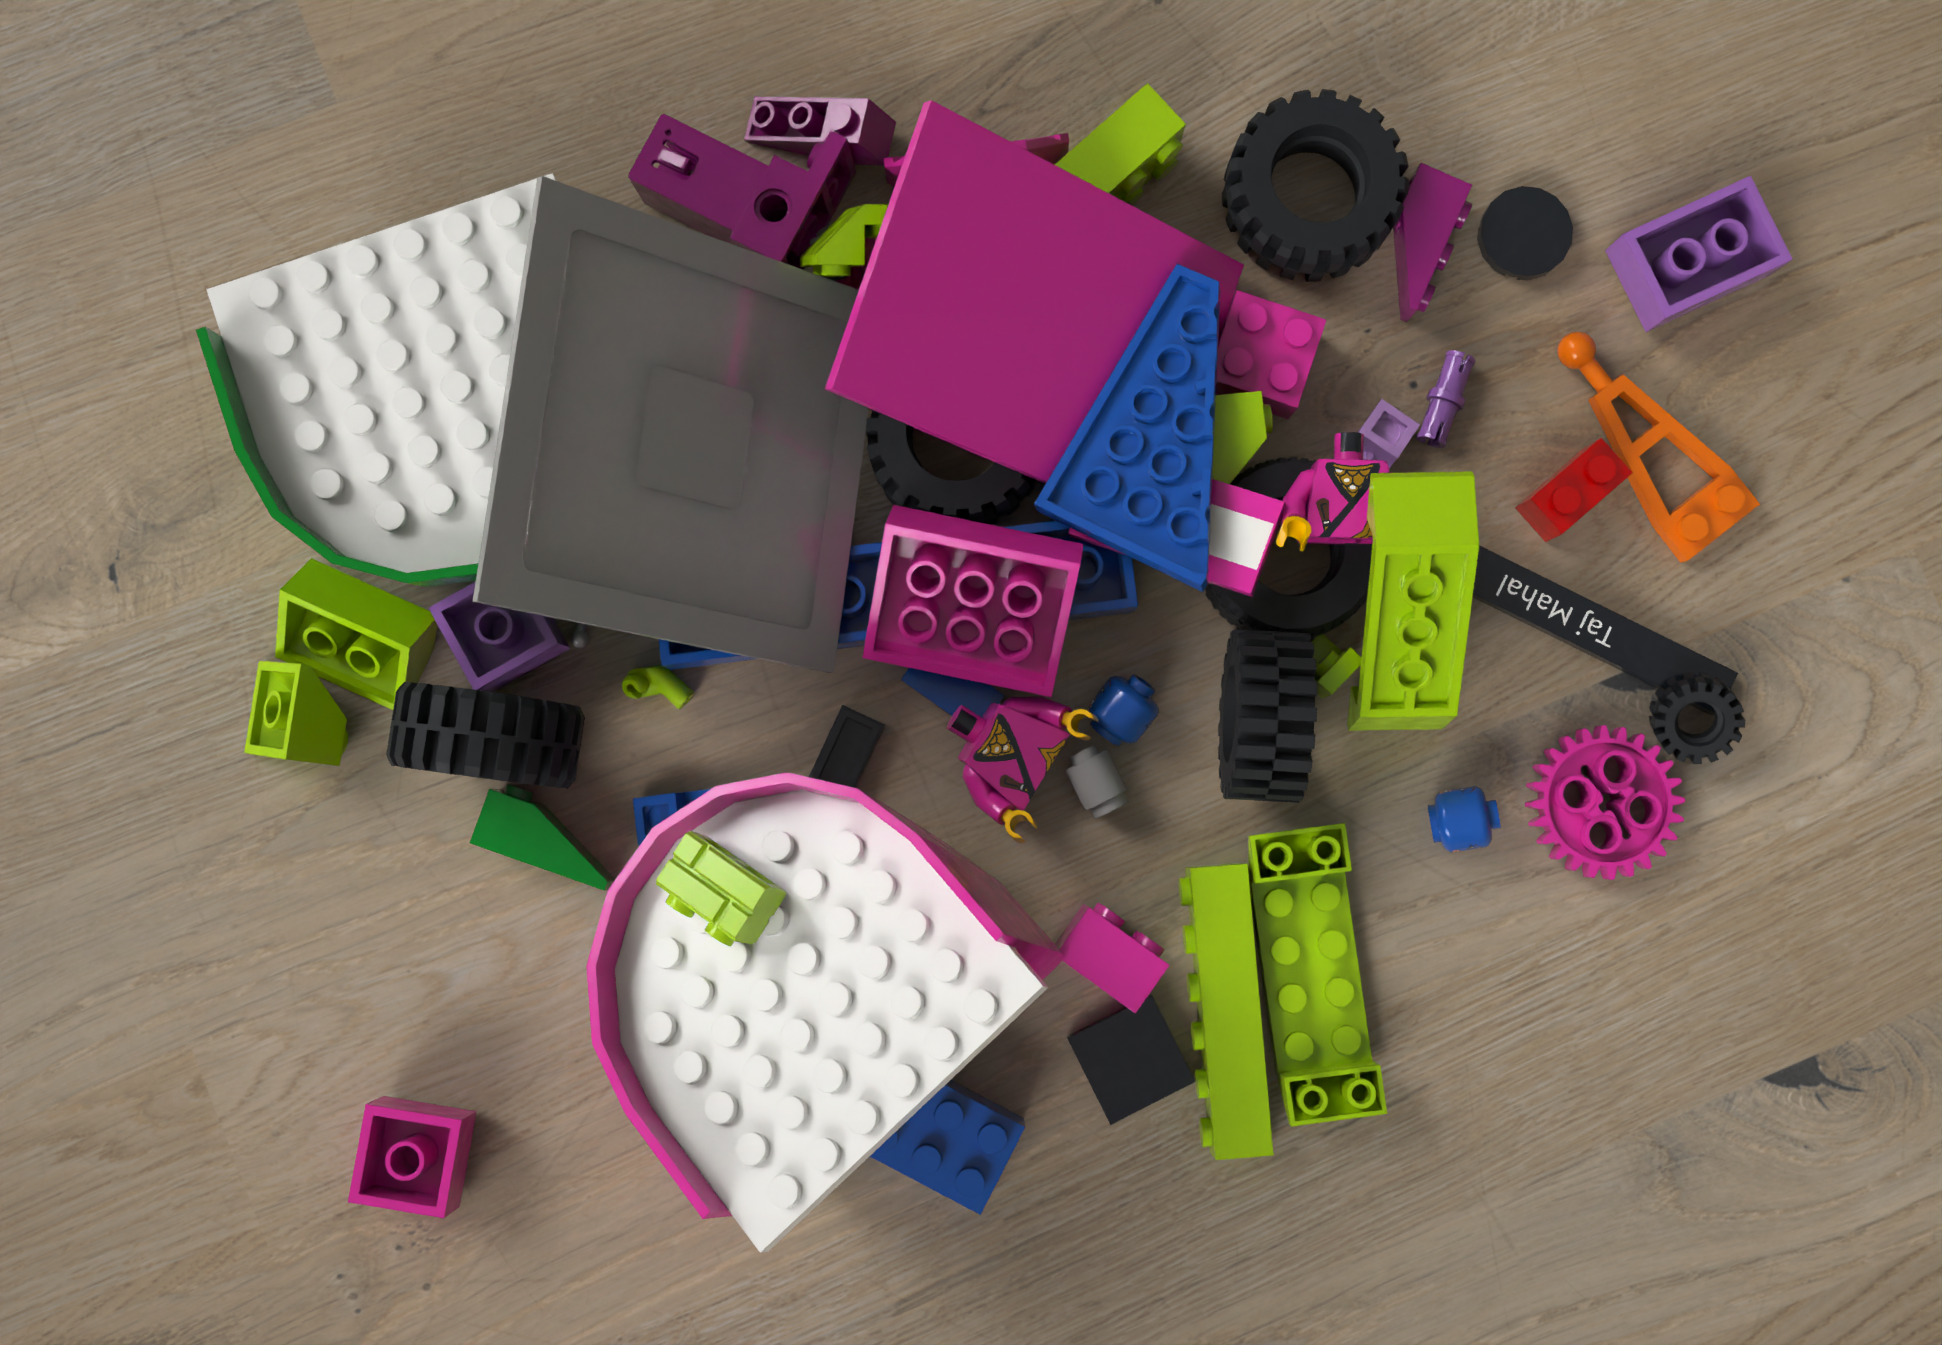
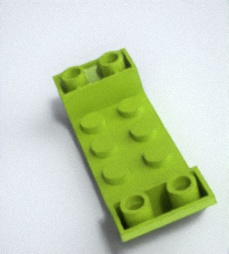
(844, 241)
(1416, 600)
(1312, 975)

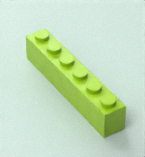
(1228, 1011)

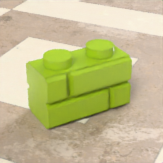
(719, 889)

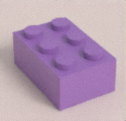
(1698, 253)

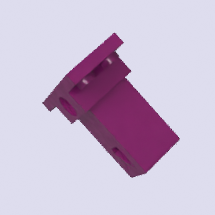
(738, 197)

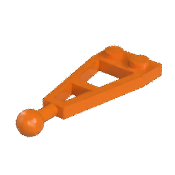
(1704, 513)

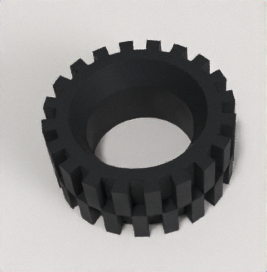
(1267, 716)

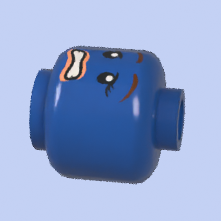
(1124, 709)
(1463, 819)

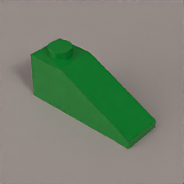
(534, 835)

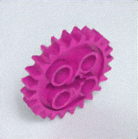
(1638, 777)

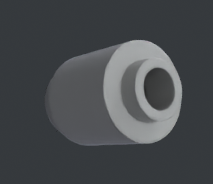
(1097, 781)

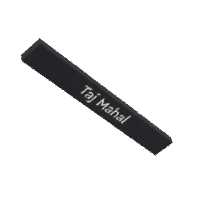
(1589, 625)

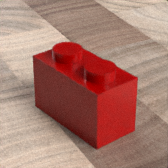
(1573, 490)

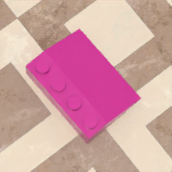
(972, 600)

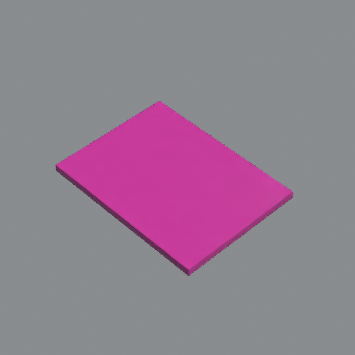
(1003, 295)

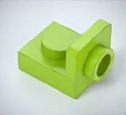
(1332, 665)

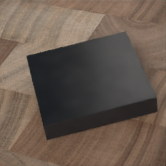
(1130, 1060)

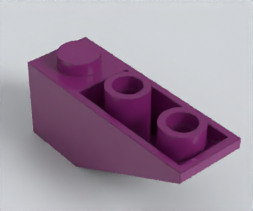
(802, 122)
(1421, 234)

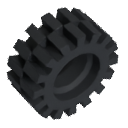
(1705, 744)

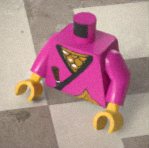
(1332, 497)
(1012, 752)

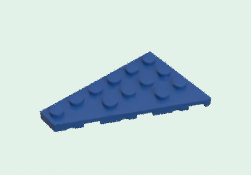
(1146, 447)

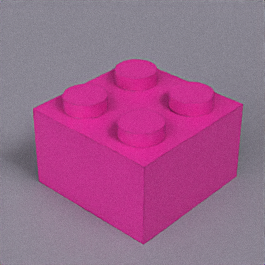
(1267, 351)
(1111, 958)
(412, 1156)

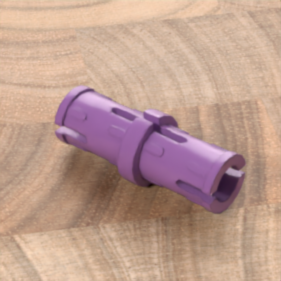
(1445, 399)

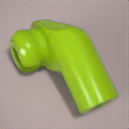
(655, 681)

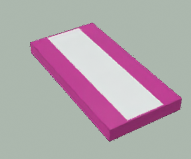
(1239, 536)

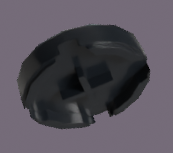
(1525, 233)

